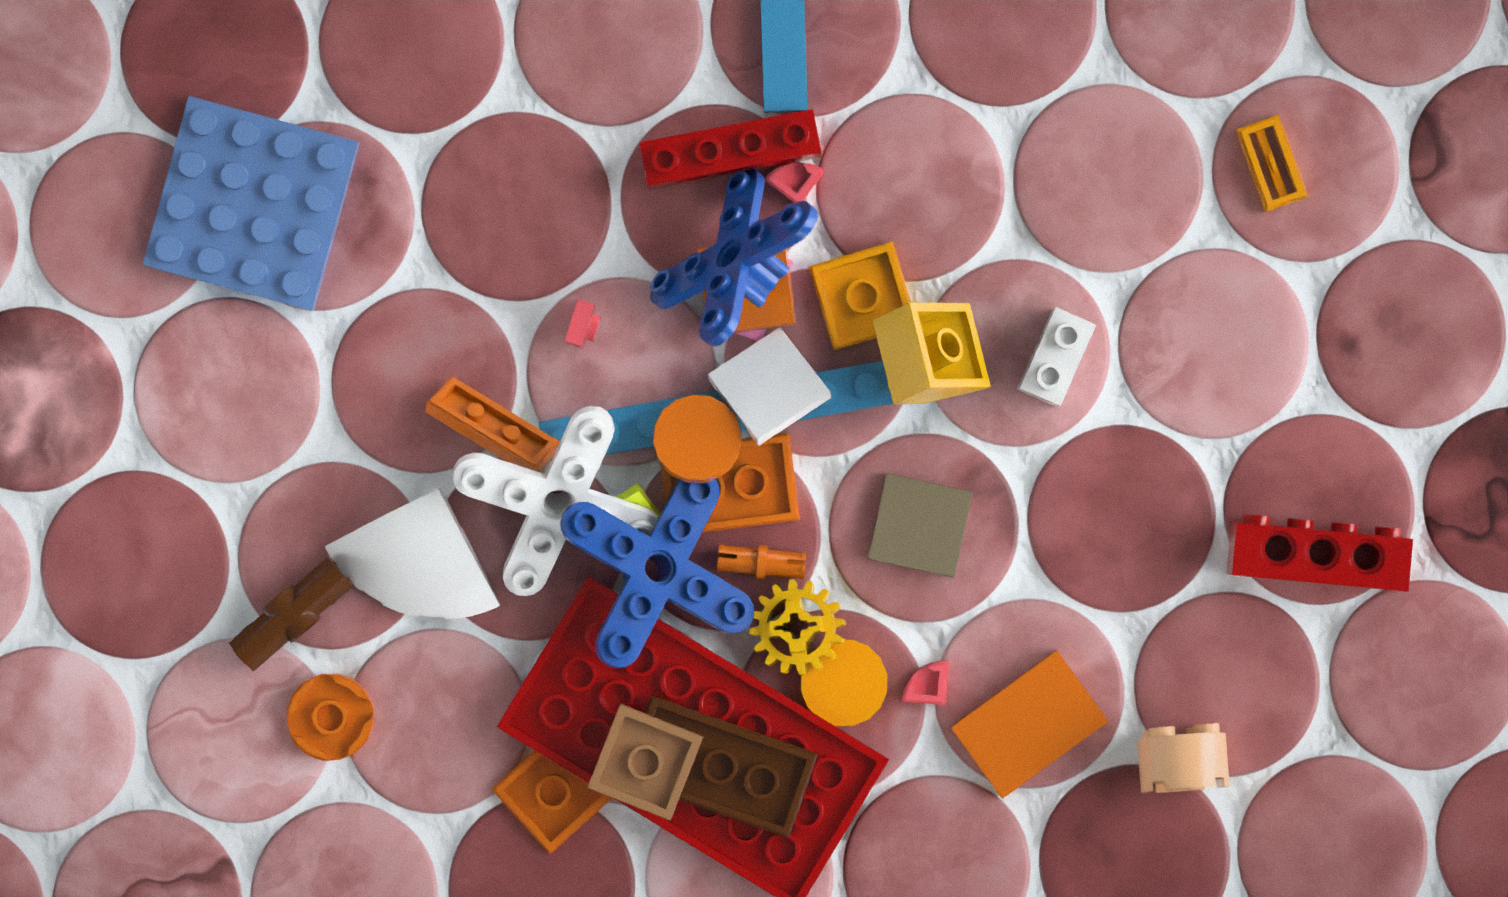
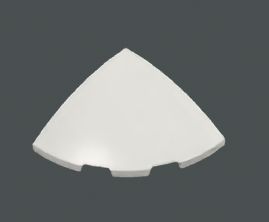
(417, 561)

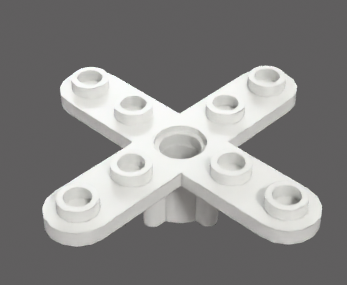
(529, 494)

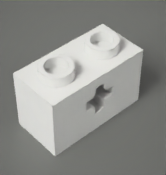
(1056, 357)

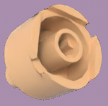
(1183, 760)

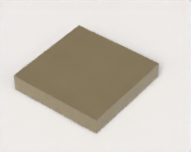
(920, 525)

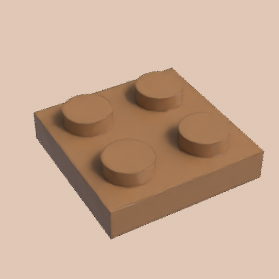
(645, 762)

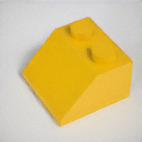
(931, 352)

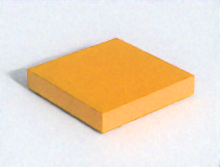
(857, 291)

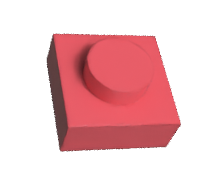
(583, 324)

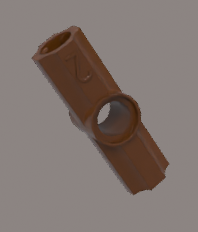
(290, 614)

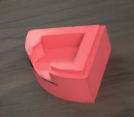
(795, 180)
(927, 684)

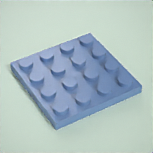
(251, 203)

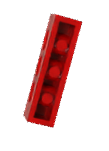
(730, 149)
(1388, 570)

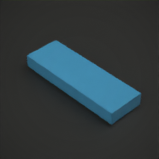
(784, 56)

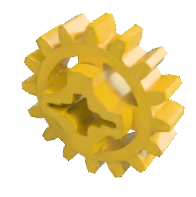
(795, 607)

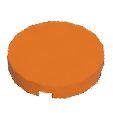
(697, 438)
(330, 717)

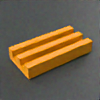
(1255, 169)

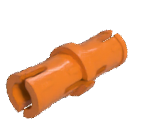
(761, 562)

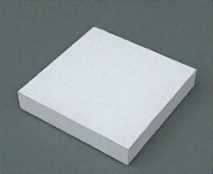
(769, 386)

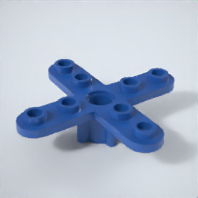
(739, 262)
(677, 577)

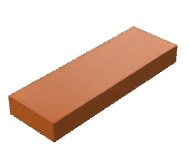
(491, 425)

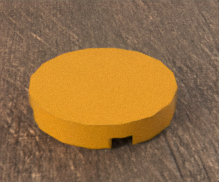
(847, 687)

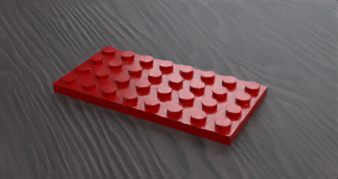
(574, 698)

